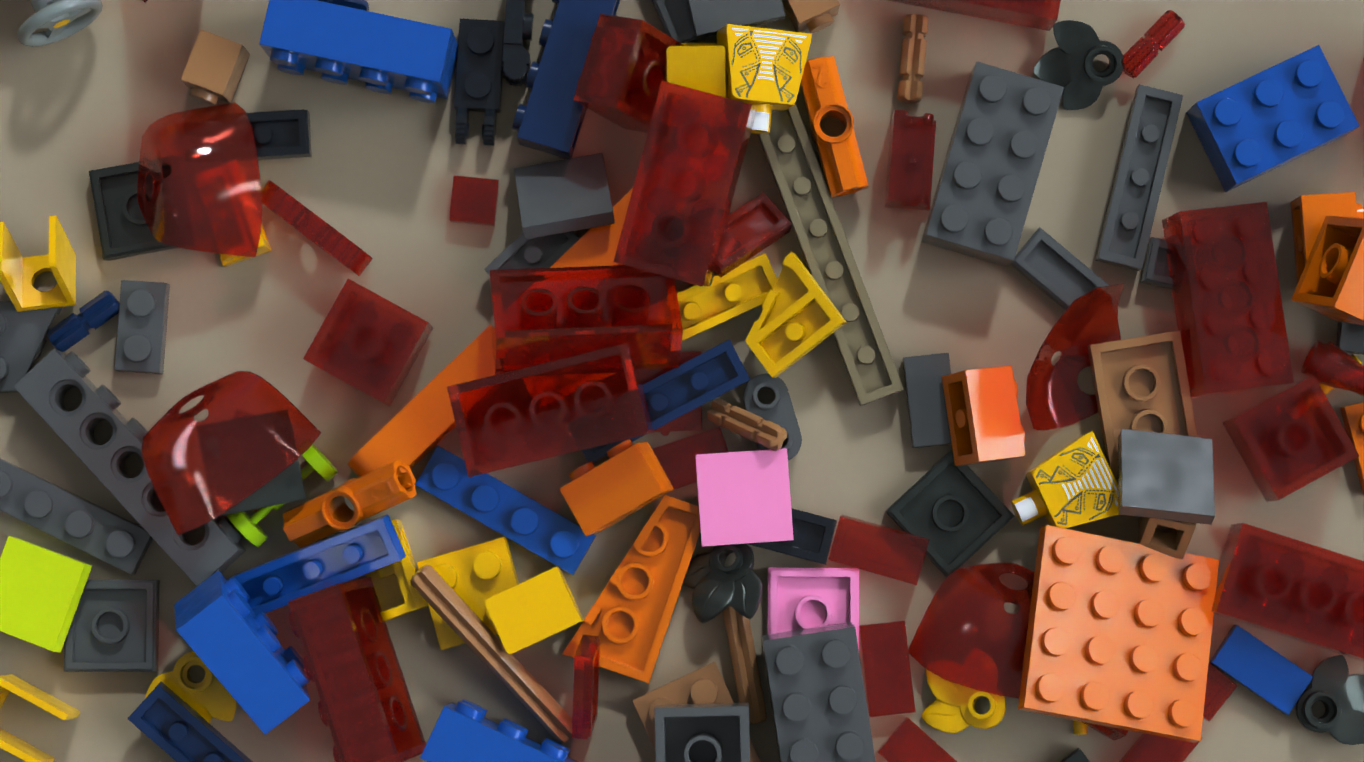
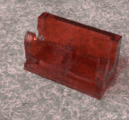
(910, 161)

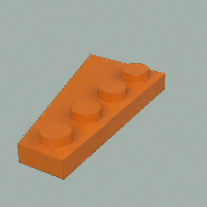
(643, 592)

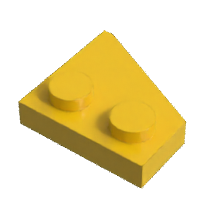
(793, 319)

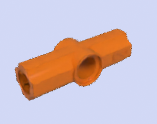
(838, 154)
(367, 493)

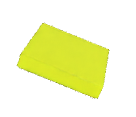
(39, 593)

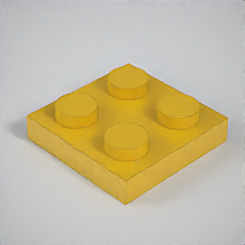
(474, 576)

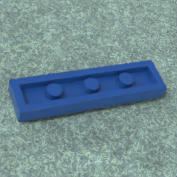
(505, 510)
(322, 565)

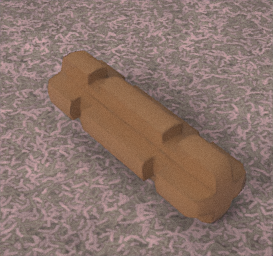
(912, 58)
(747, 424)

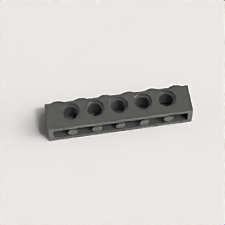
(45, 391)

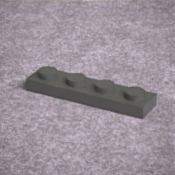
(1139, 177)
(72, 518)

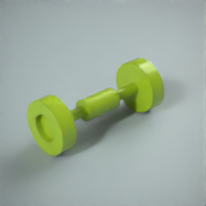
(248, 524)

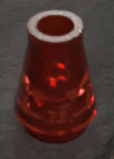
(1334, 367)

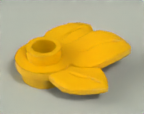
(206, 697)
(955, 707)

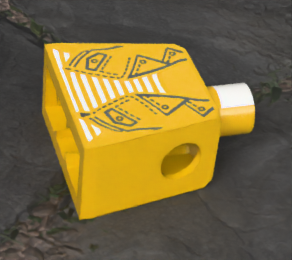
(764, 68)
(1070, 487)

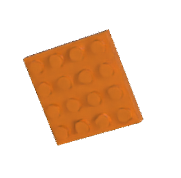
(1118, 634)

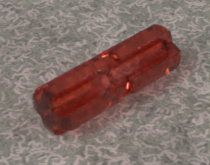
(1155, 39)

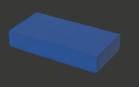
(1261, 669)

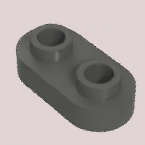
(778, 412)

